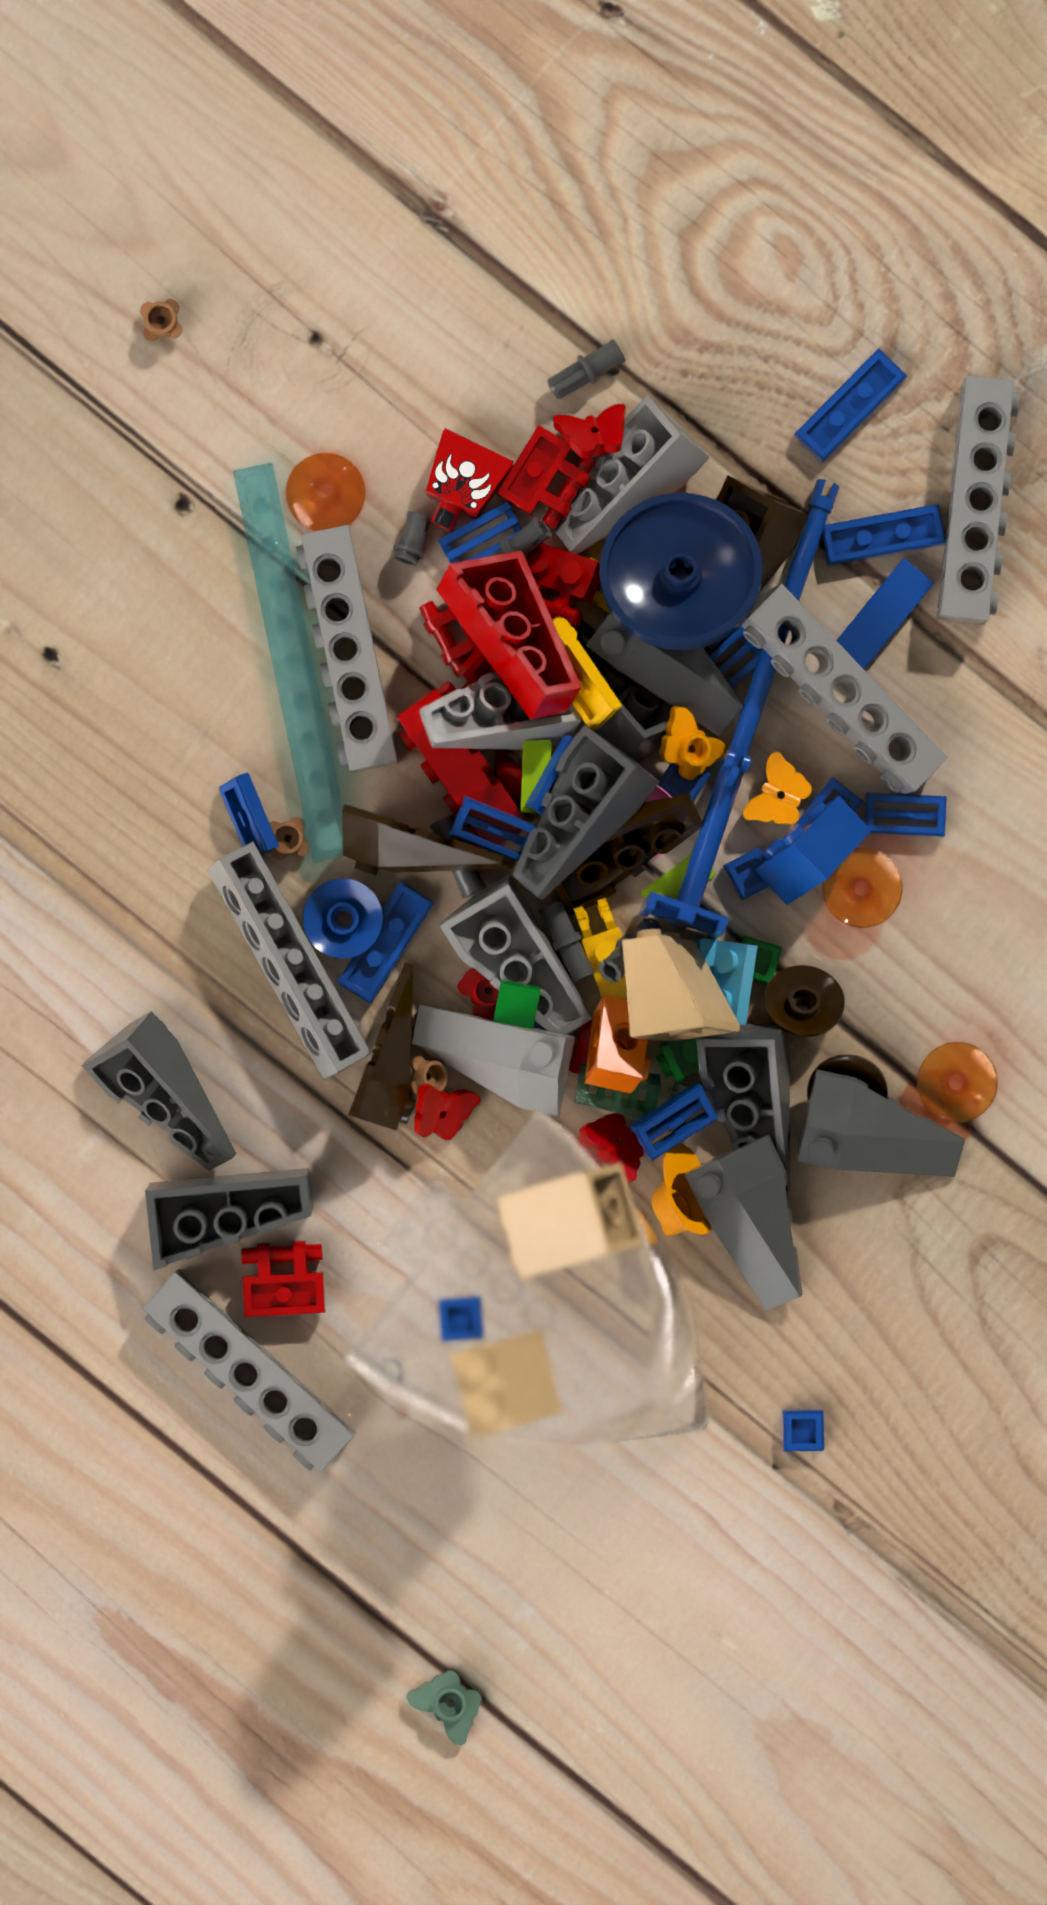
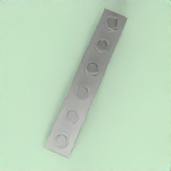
(997, 398)
(337, 547)
(918, 753)
(288, 960)
(243, 1348)

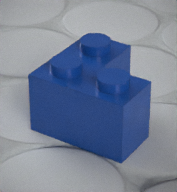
(813, 851)

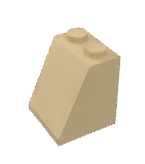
(672, 990)
(569, 1220)
(506, 1383)

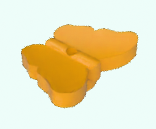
(687, 745)
(780, 778)

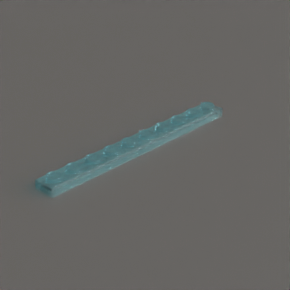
(292, 659)

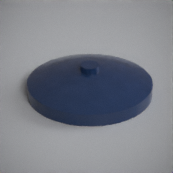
(681, 571)

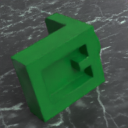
(678, 1058)

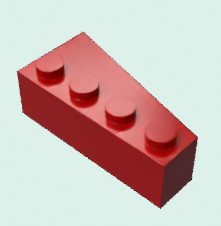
(513, 630)
(459, 771)

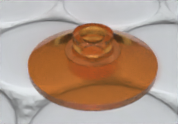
(334, 511)
(883, 892)
(978, 1085)

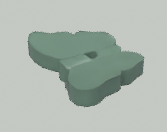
(433, 1698)

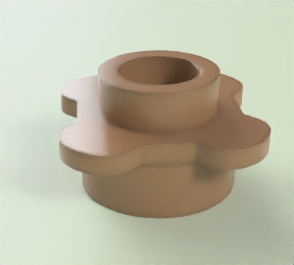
(153, 311)
(296, 845)
(427, 1072)

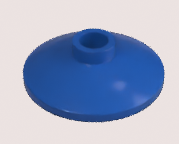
(322, 912)

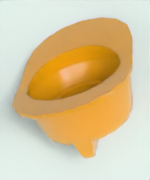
(674, 1198)

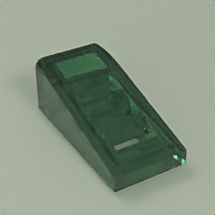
(616, 1104)

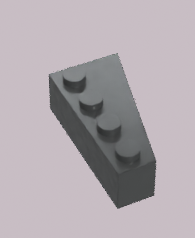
(222, 1210)

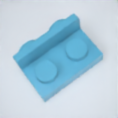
(733, 970)

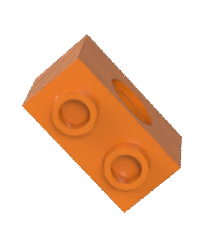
(607, 1062)

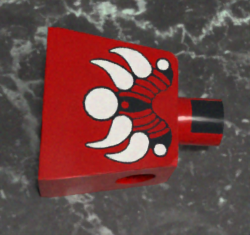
(464, 478)

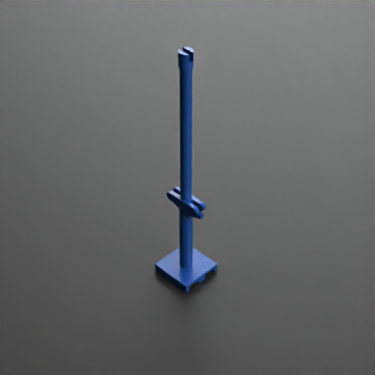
(734, 764)

